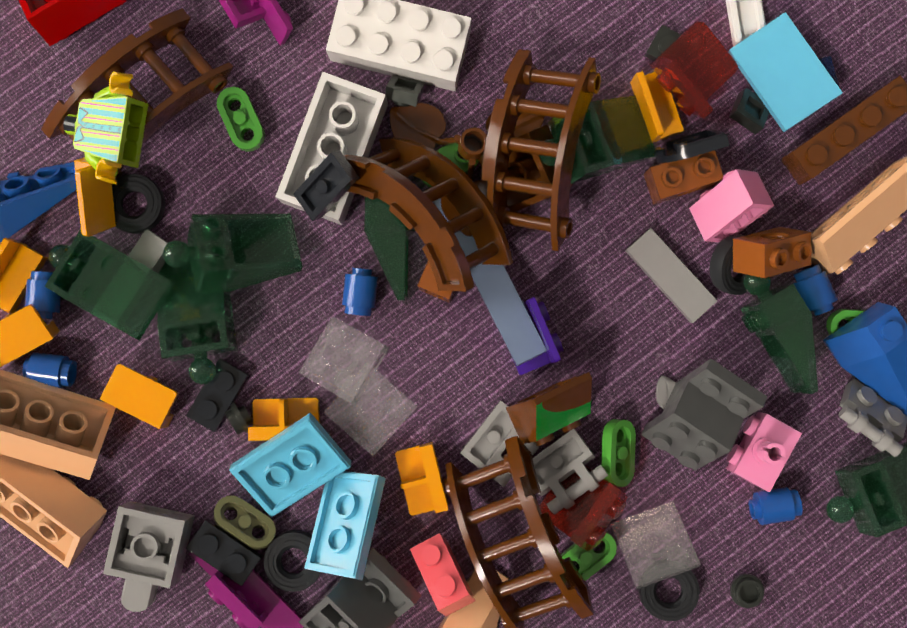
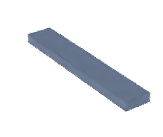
(503, 305)

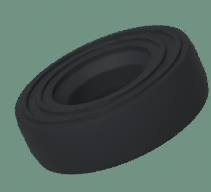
(155, 203)
(721, 268)
(273, 564)
(677, 609)

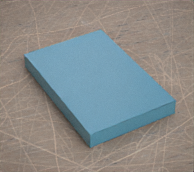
(784, 72)
(290, 465)
(345, 525)

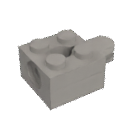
(147, 551)

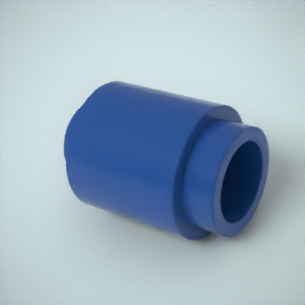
(815, 289)
(359, 292)
(42, 298)
(50, 369)
(775, 506)

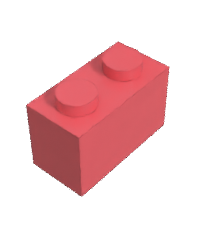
(442, 575)

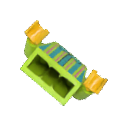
(109, 128)

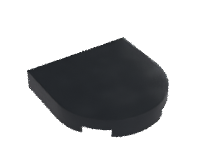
(691, 146)

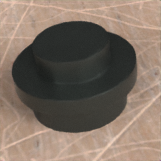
(239, 418)
(746, 590)

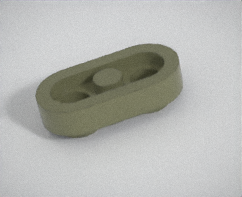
(246, 520)

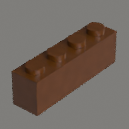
(847, 131)

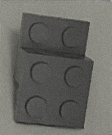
(704, 415)
(364, 603)

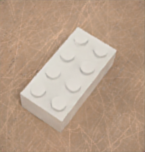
(400, 40)
(338, 118)

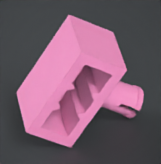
(731, 205)
(762, 450)

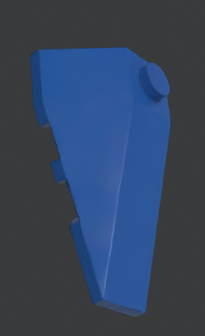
(30, 196)
(875, 352)

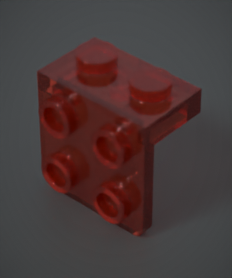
(694, 69)
(590, 515)

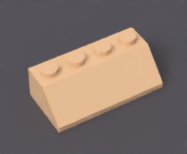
(861, 220)
(51, 425)
(48, 508)

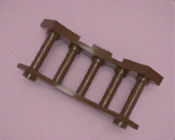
(129, 51)
(502, 142)
(387, 179)
(541, 534)

